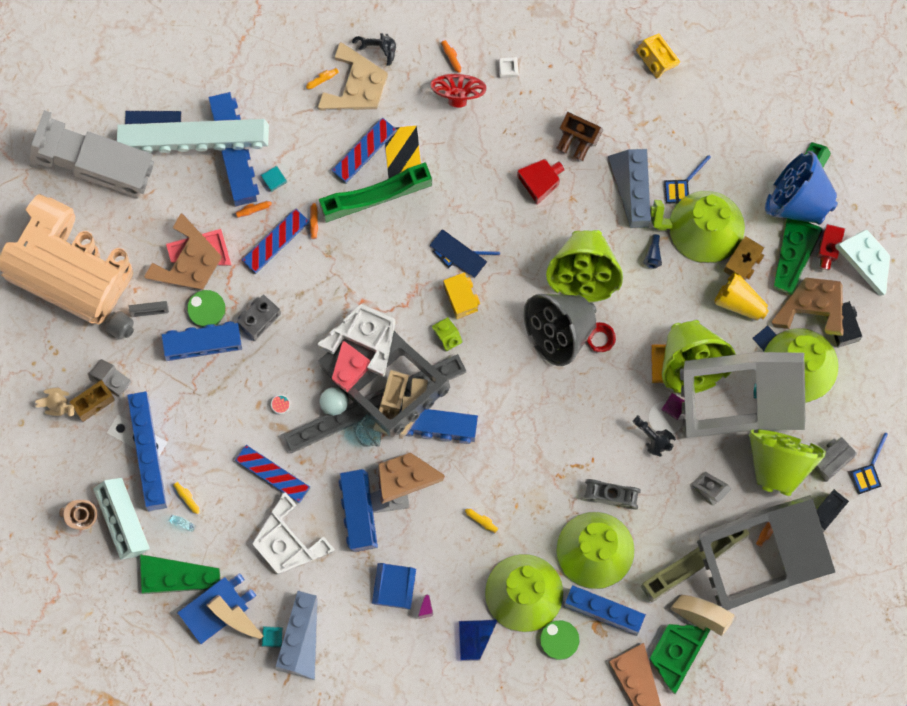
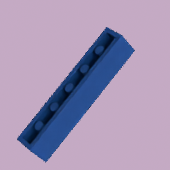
(235, 161)
(147, 451)

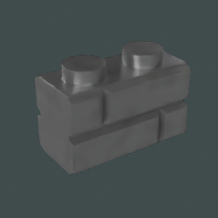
(836, 457)

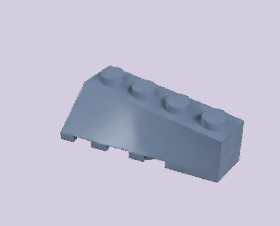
(632, 179)
(299, 643)

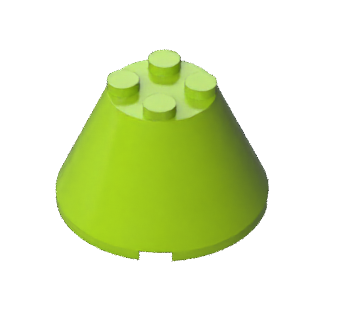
(707, 226)
(585, 267)
(692, 342)
(819, 358)
(782, 460)
(595, 550)
(524, 593)

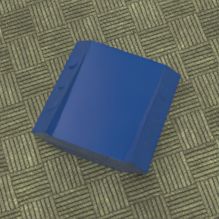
(394, 586)

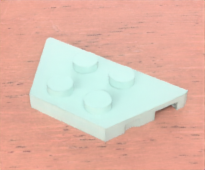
(867, 258)

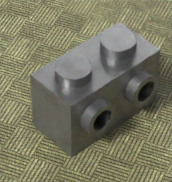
(258, 317)

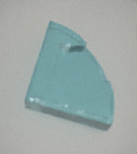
(176, 520)

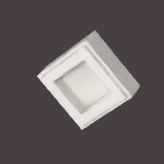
(508, 67)

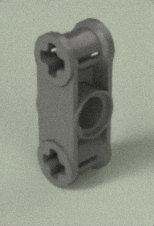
(623, 494)

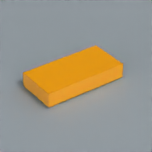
(657, 359)

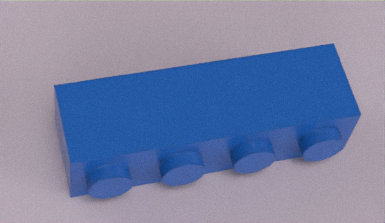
(201, 341)
(445, 426)
(358, 510)
(604, 610)

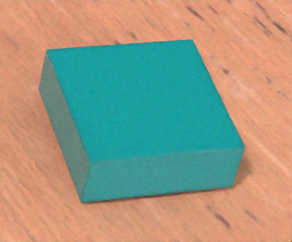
(274, 178)
(272, 637)

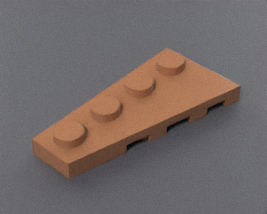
(636, 677)

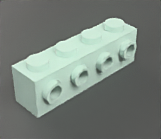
(121, 518)

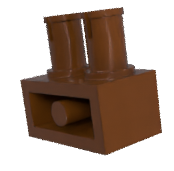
(579, 128)

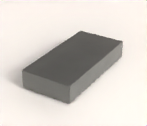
(148, 309)

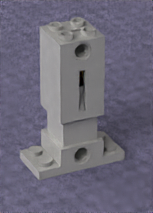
(91, 157)

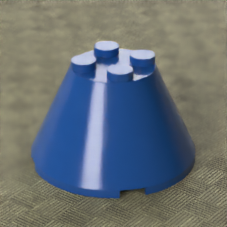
(802, 191)

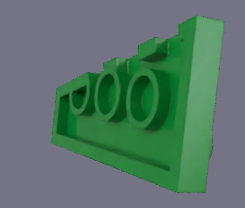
(795, 252)
(168, 575)

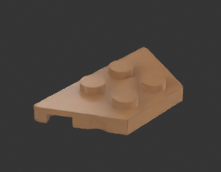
(405, 476)

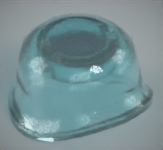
(365, 434)

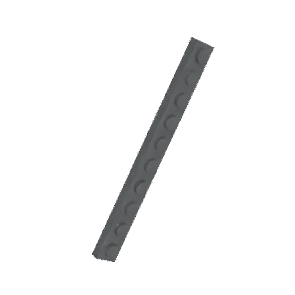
(329, 424)

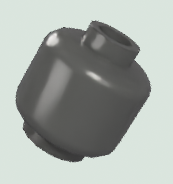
(119, 325)

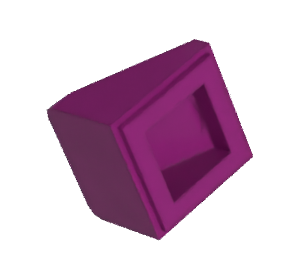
(426, 608)

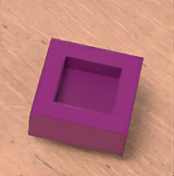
(673, 406)

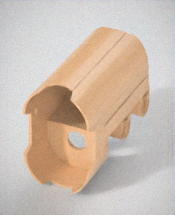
(61, 270)

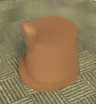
(79, 514)

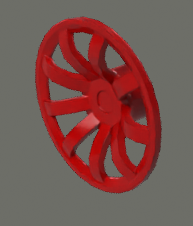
(457, 95)

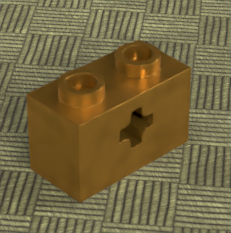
(746, 249)
(92, 401)

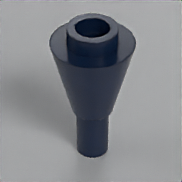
(653, 256)

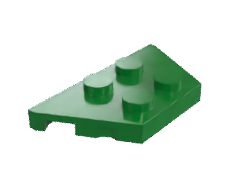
(677, 653)

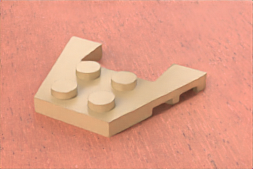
(363, 85)

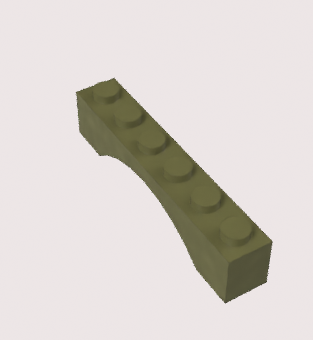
(687, 566)

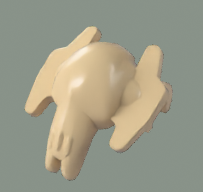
(55, 402)

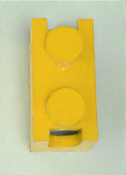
(461, 295)

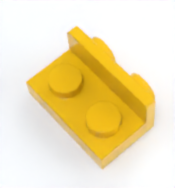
(657, 55)

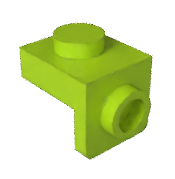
(657, 219)
(447, 333)

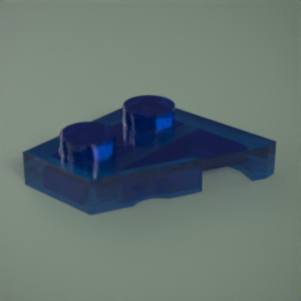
(474, 638)

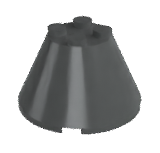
(559, 325)

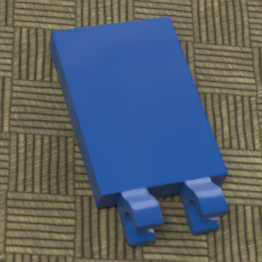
(201, 619)

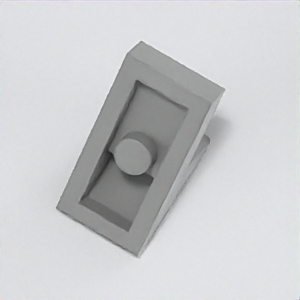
(111, 377)
(711, 488)
(396, 504)

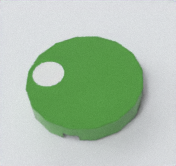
(206, 308)
(559, 640)

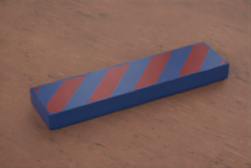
(364, 150)
(275, 241)
(272, 474)

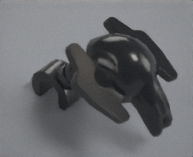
(385, 42)
(659, 442)

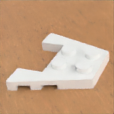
(366, 329)
(281, 546)

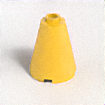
(741, 298)

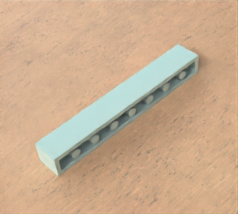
(195, 135)

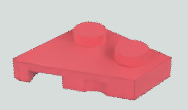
(349, 367)

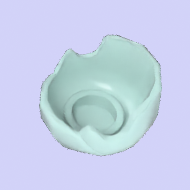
(333, 401)

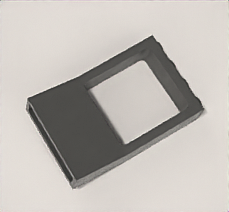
(410, 413)
(799, 545)

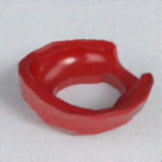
(608, 331)

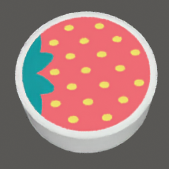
(280, 404)

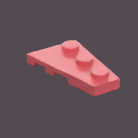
(215, 238)

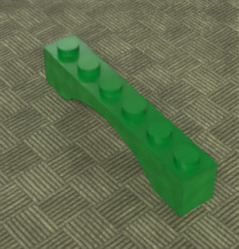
(350, 202)

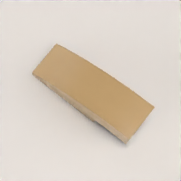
(418, 387)
(392, 396)
(703, 613)
(234, 617)

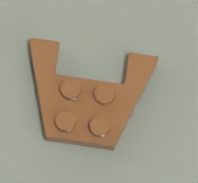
(195, 262)
(816, 298)

